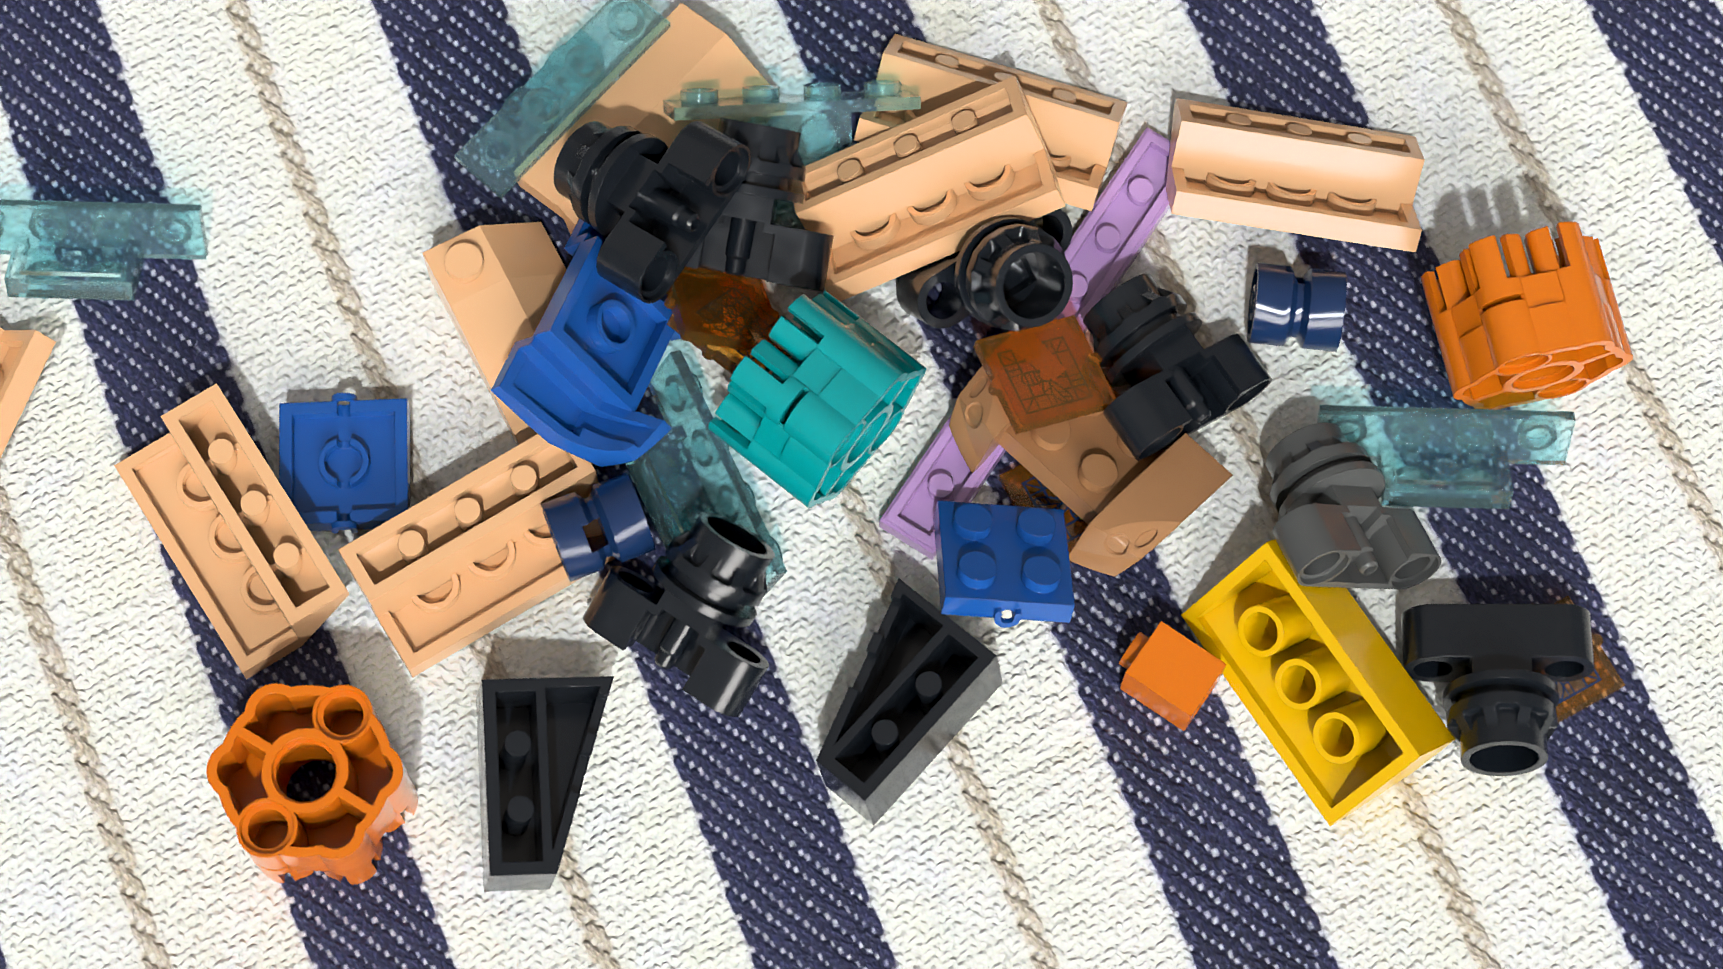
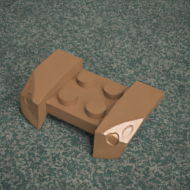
(1092, 472)

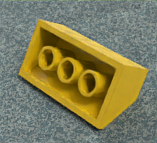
(1317, 682)

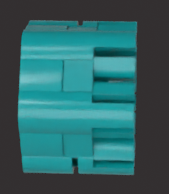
(822, 408)

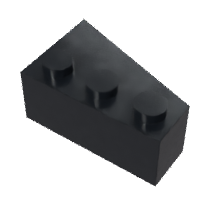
(906, 704)

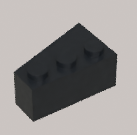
(531, 772)

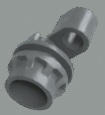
(1333, 518)

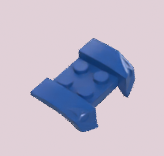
(589, 364)

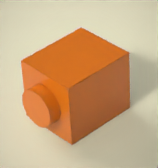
(1170, 674)

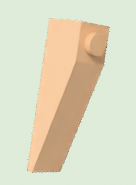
(496, 293)

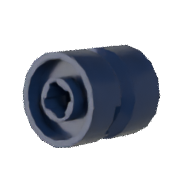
(1296, 307)
(620, 520)

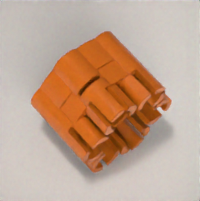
(1527, 331)
(335, 832)

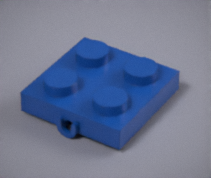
(346, 461)
(1003, 561)

